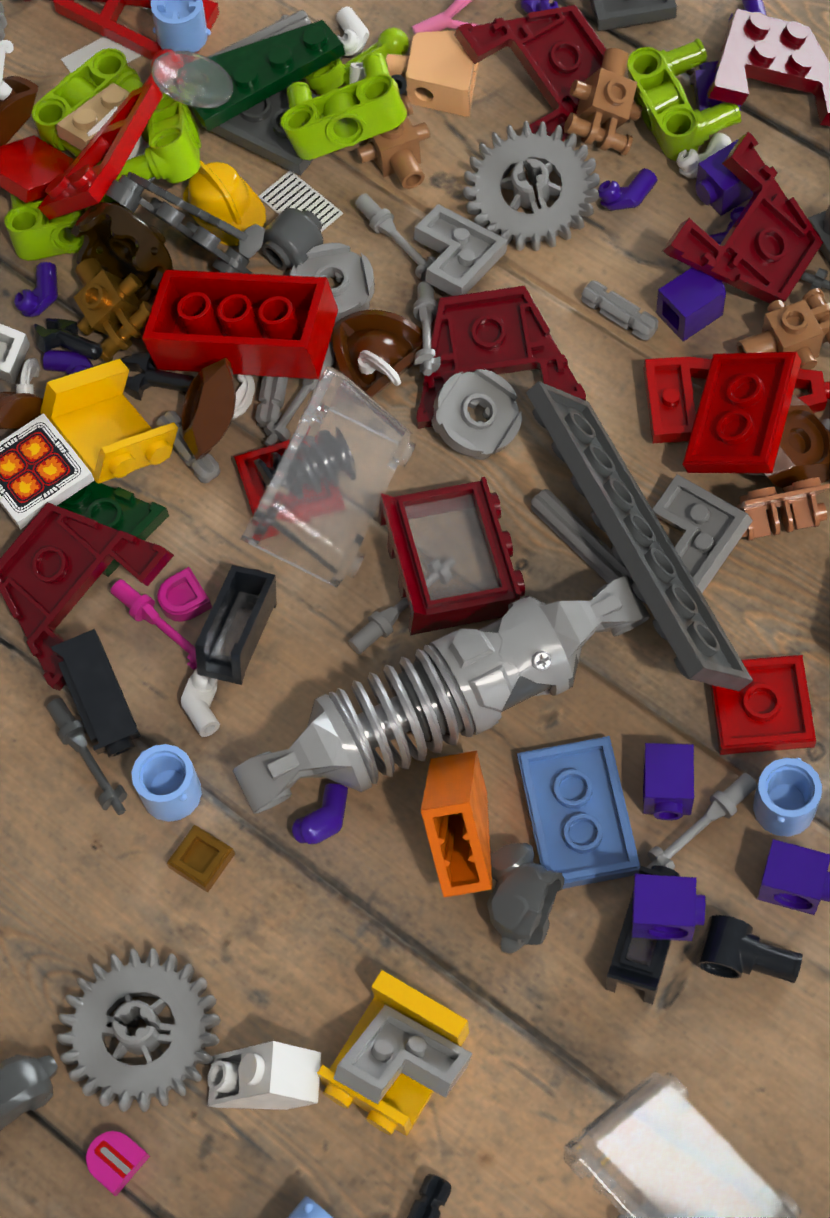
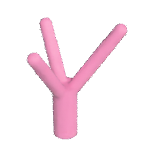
(443, 20)

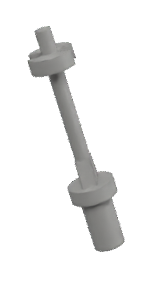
(382, 222)
(425, 310)
(280, 431)
(379, 625)
(721, 805)

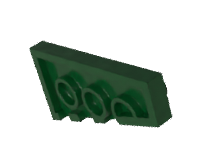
(269, 67)
(117, 510)

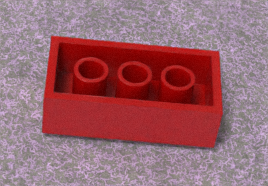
(251, 319)

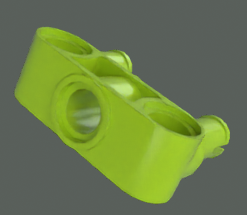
(77, 88)
(666, 104)
(345, 113)
(172, 143)
(37, 236)

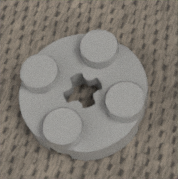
(347, 267)
(460, 430)

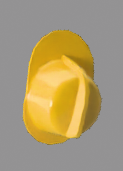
(227, 196)

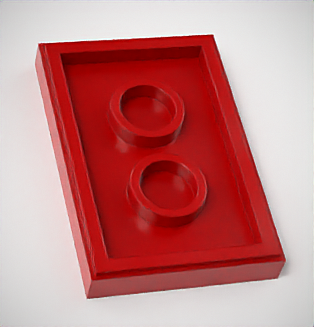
(742, 413)

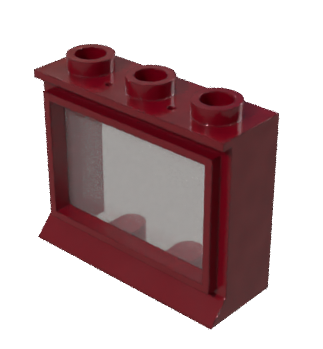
(451, 555)

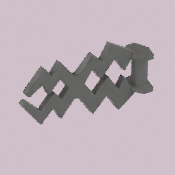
(249, 241)

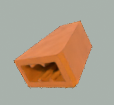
(458, 823)

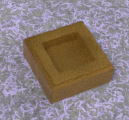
(201, 858)

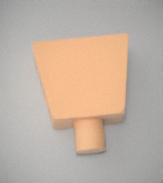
(437, 72)

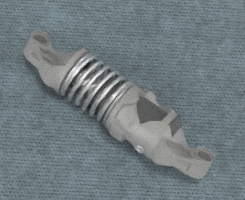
(449, 690)

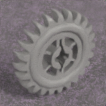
(539, 156)
(93, 1023)

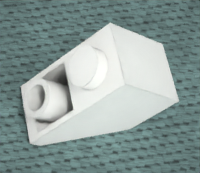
(264, 1077)

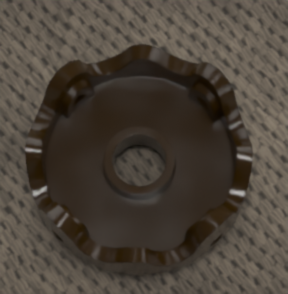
(123, 245)

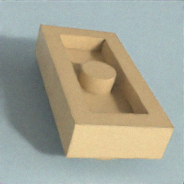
(79, 122)

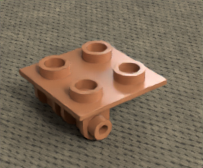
(798, 496)

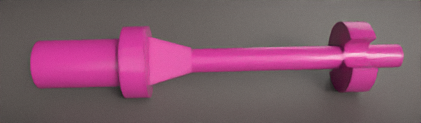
(142, 608)

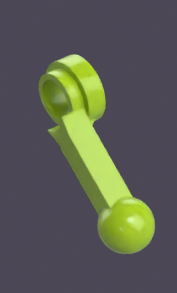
(336, 73)

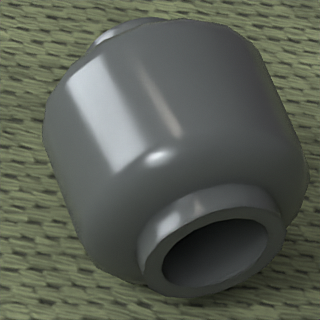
(291, 237)

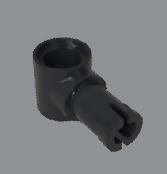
(733, 950)

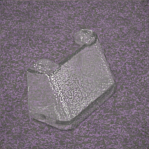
(330, 481)
(668, 1162)

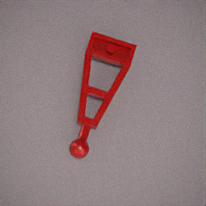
(106, 24)
(83, 181)
(672, 398)

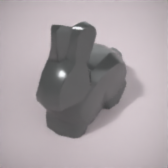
(521, 896)
(24, 1085)

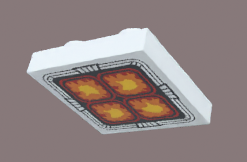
(38, 469)

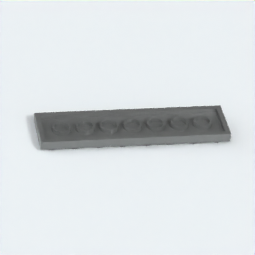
(638, 540)

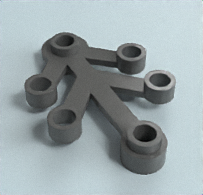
(128, 194)

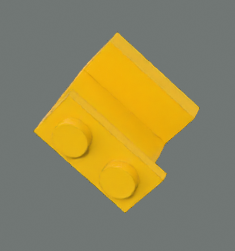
(103, 423)
(406, 1097)

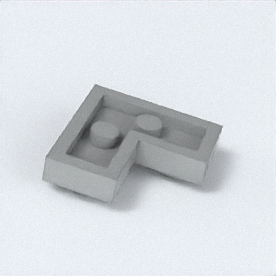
(464, 246)
(708, 526)
(398, 1046)

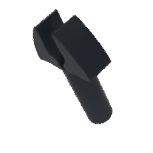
(65, 334)
(150, 376)

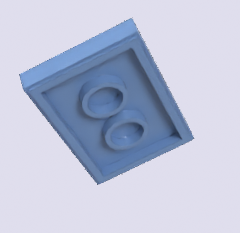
(579, 812)

